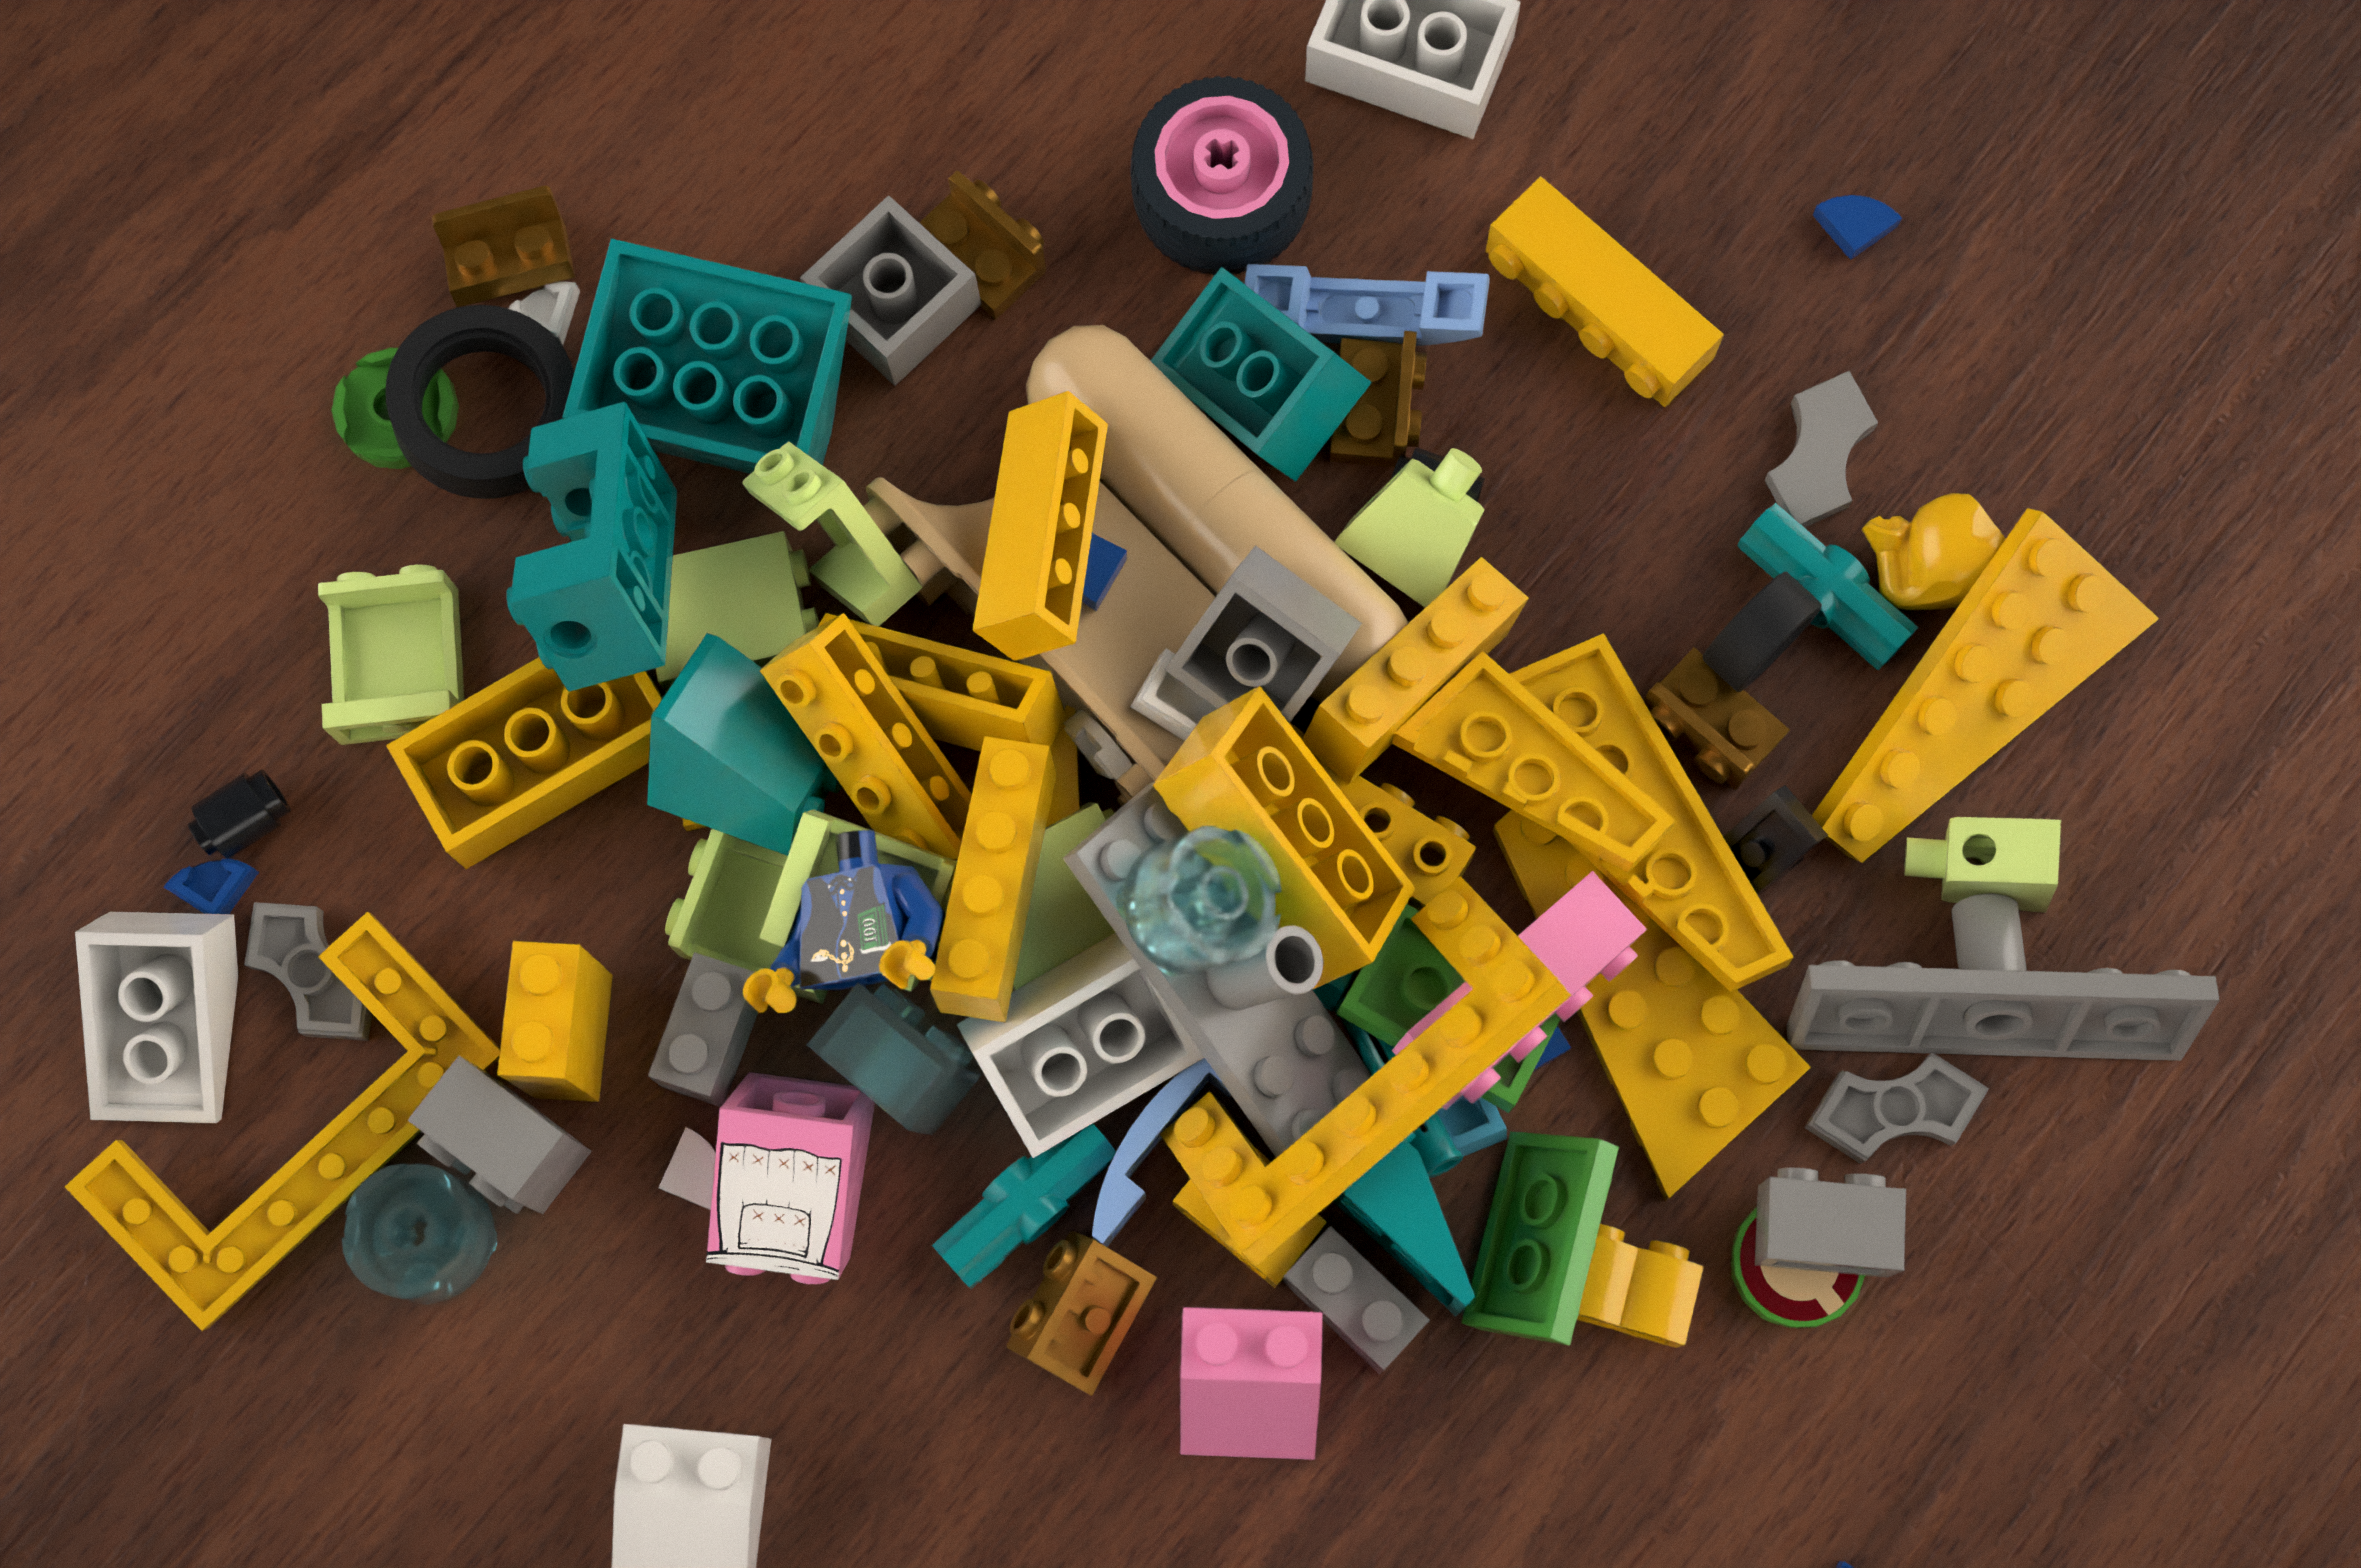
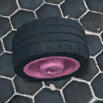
(1221, 174)

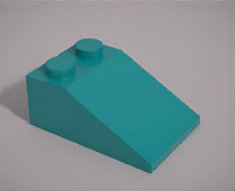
(1259, 374)
(1403, 1216)

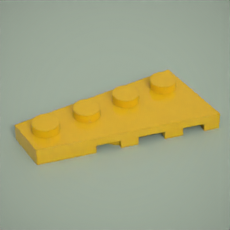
(1528, 759)

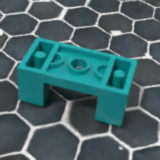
(606, 594)

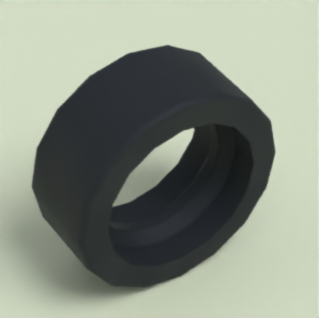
(1761, 631)

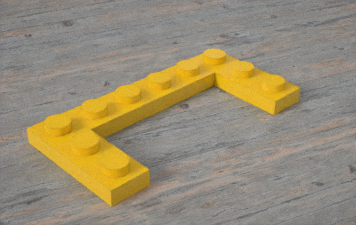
(1271, 1202)
(216, 1269)

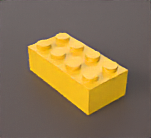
(523, 755)
(1258, 776)

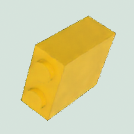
(555, 1021)

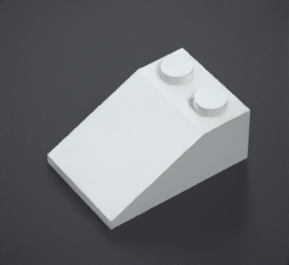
(157, 1014)
(688, 1498)

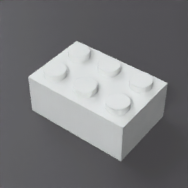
(1414, 55)
(1079, 1044)

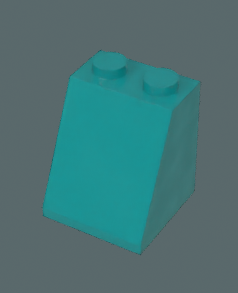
(733, 752)

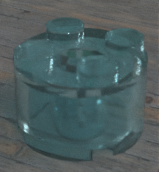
(1201, 900)
(382, 1233)

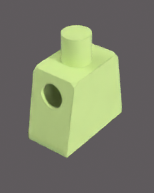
(1417, 526)
(2016, 856)

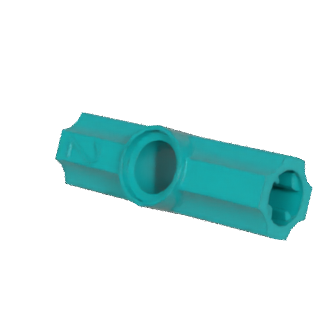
(1835, 580)
(1023, 1204)

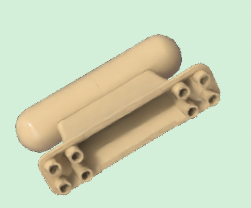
(1180, 508)

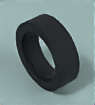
(439, 342)

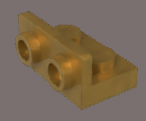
(988, 241)
(504, 245)
(1381, 420)
(1715, 722)
(1080, 1311)

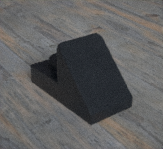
(1773, 839)

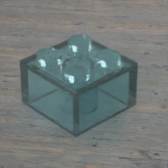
(895, 1059)

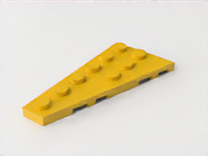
(2006, 656)
(1691, 875)
(1667, 1032)

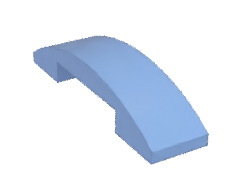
(1440, 310)
(1121, 1196)

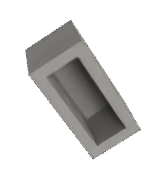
(705, 1032)
(1830, 1224)
(1355, 1300)

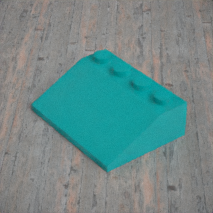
(712, 356)

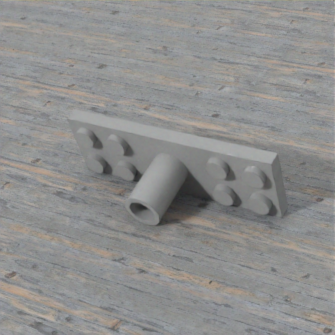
(1997, 1004)
(1247, 1018)

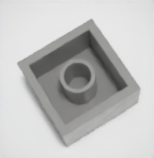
(902, 289)
(1263, 633)
(496, 1133)

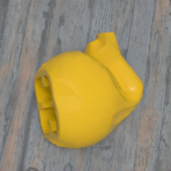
(1934, 555)

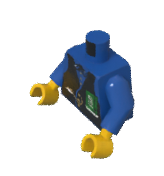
(854, 928)

